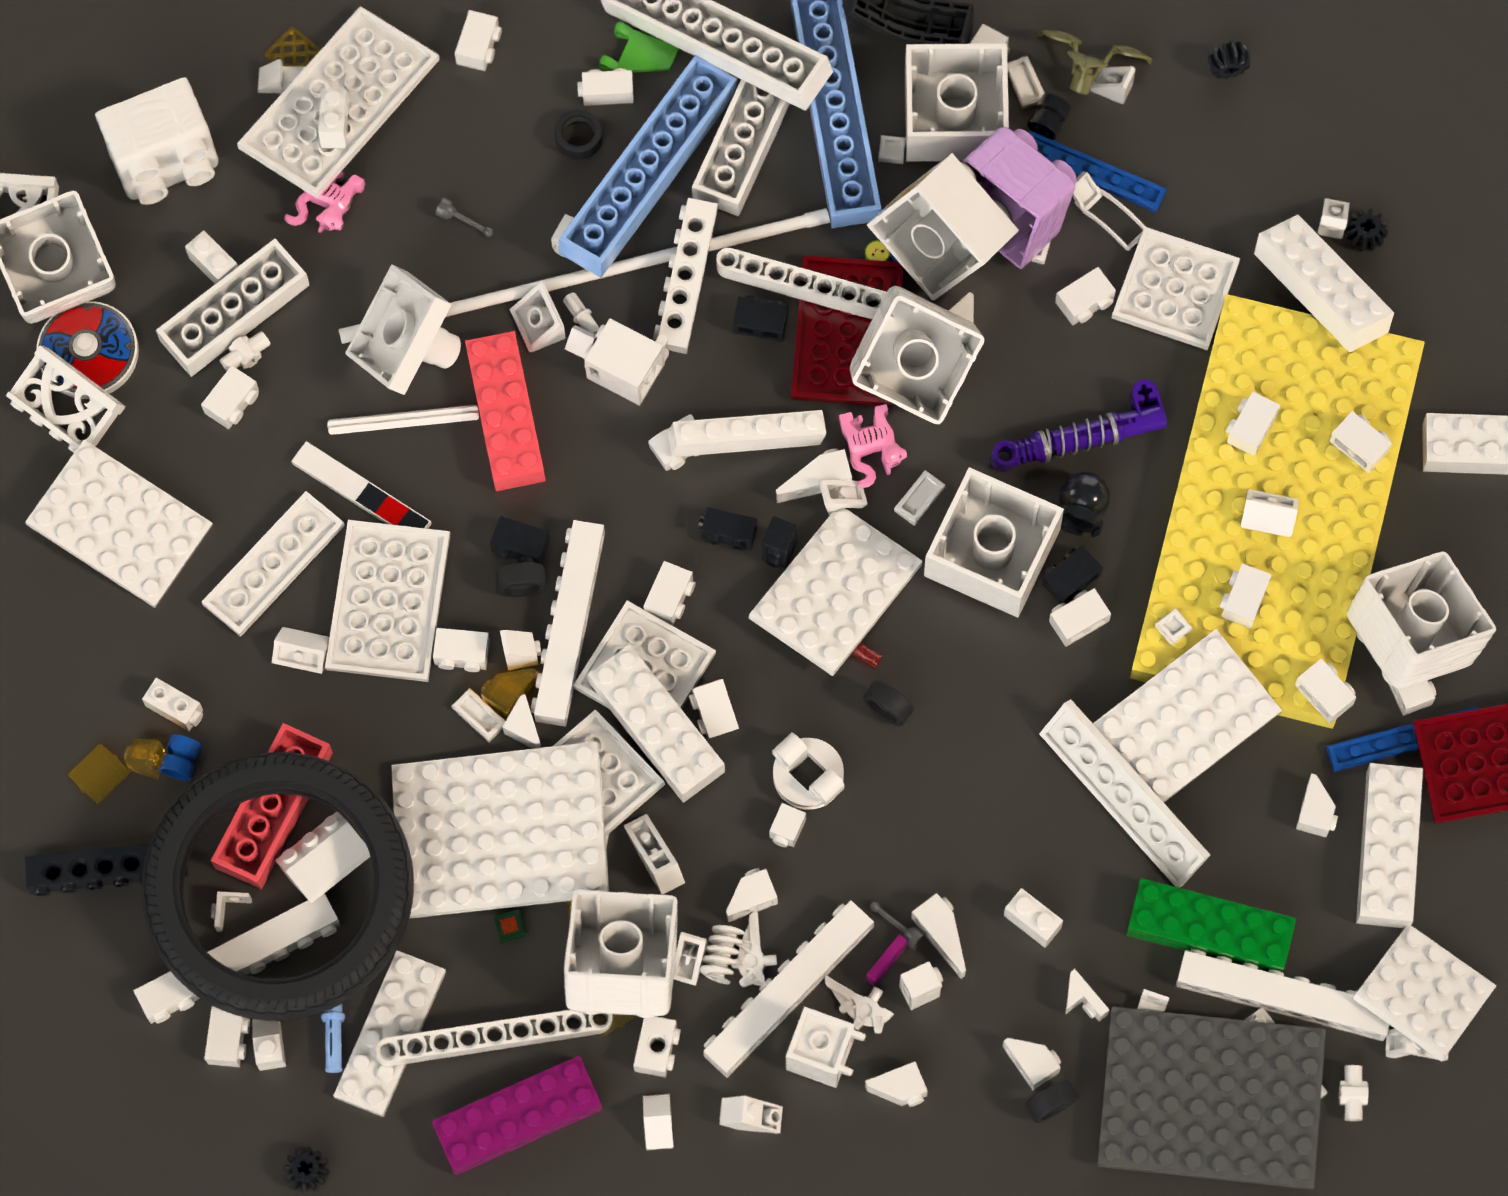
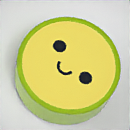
(877, 251)

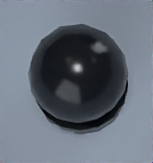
(1084, 502)

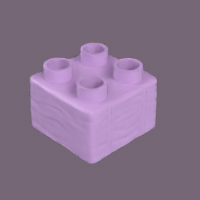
(1027, 186)

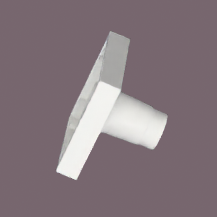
(403, 331)

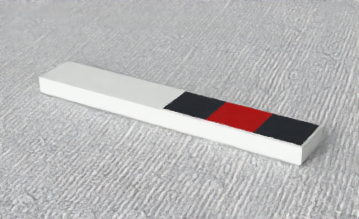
(356, 488)

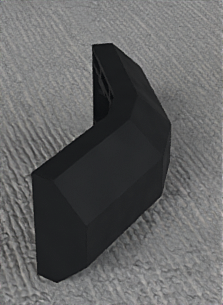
(915, 19)

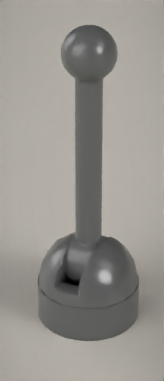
(447, 209)
(913, 935)

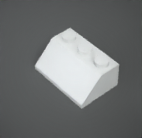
(323, 857)

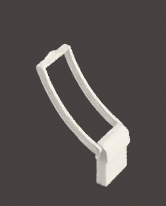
(1087, 194)

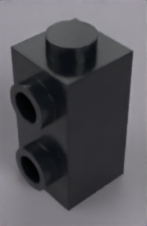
(728, 528)

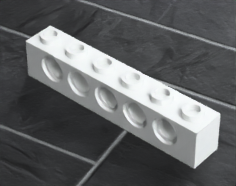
(694, 212)

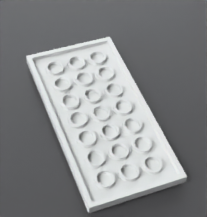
(376, 69)

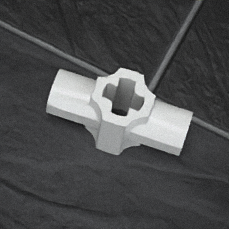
(245, 351)
(1353, 1092)

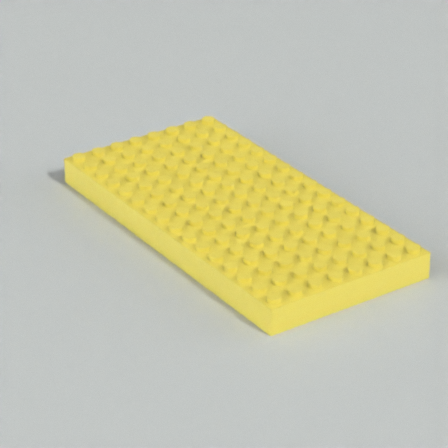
(1339, 505)

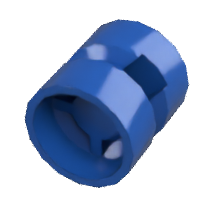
(180, 759)

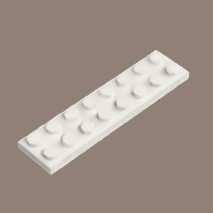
(1124, 794)

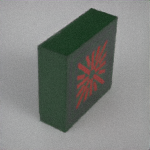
(509, 926)

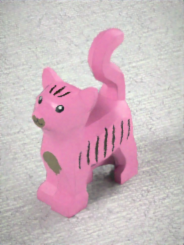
(334, 198)
(871, 440)

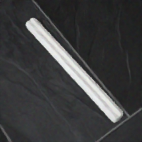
(403, 419)

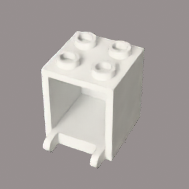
(625, 360)
(821, 1047)

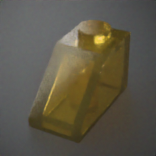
(506, 688)
(145, 757)

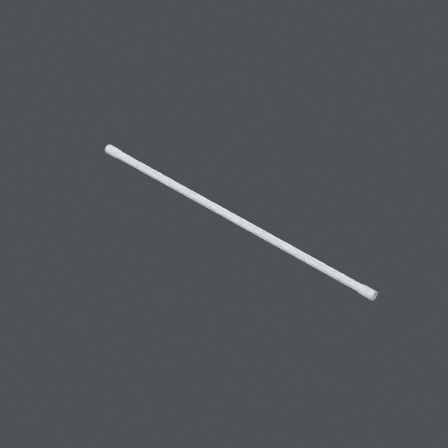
(805, 221)

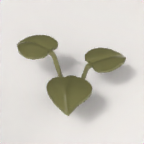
(1083, 75)

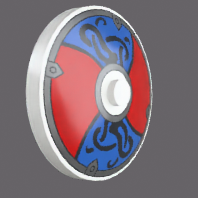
(95, 342)

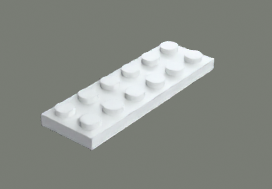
(273, 563)
(397, 1011)

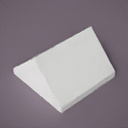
(538, 319)

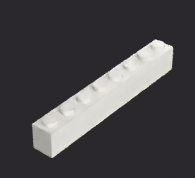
(569, 623)
(245, 954)
(788, 988)
(1278, 994)

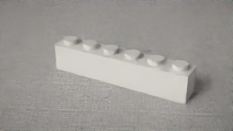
(746, 433)

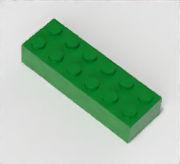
(1210, 925)

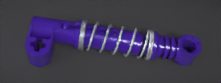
(1110, 429)

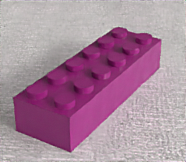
(517, 1115)

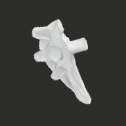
(750, 958)
(862, 1009)

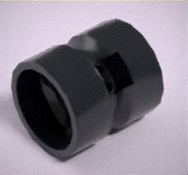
(1049, 115)

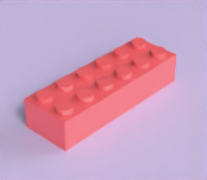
(505, 411)
(266, 822)

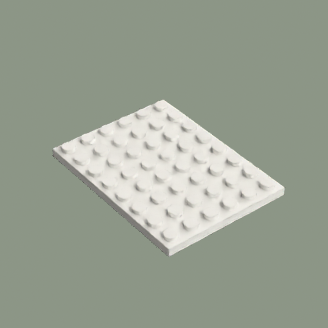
(503, 828)

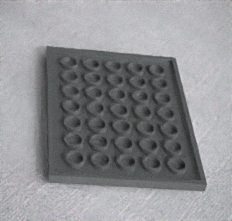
(1212, 1098)

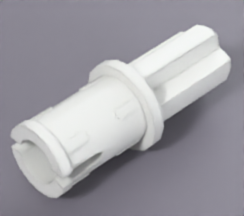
(580, 313)

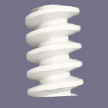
(720, 953)

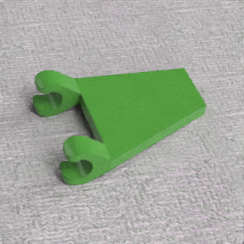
(641, 52)

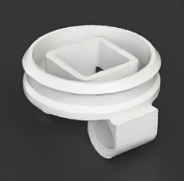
(790, 755)

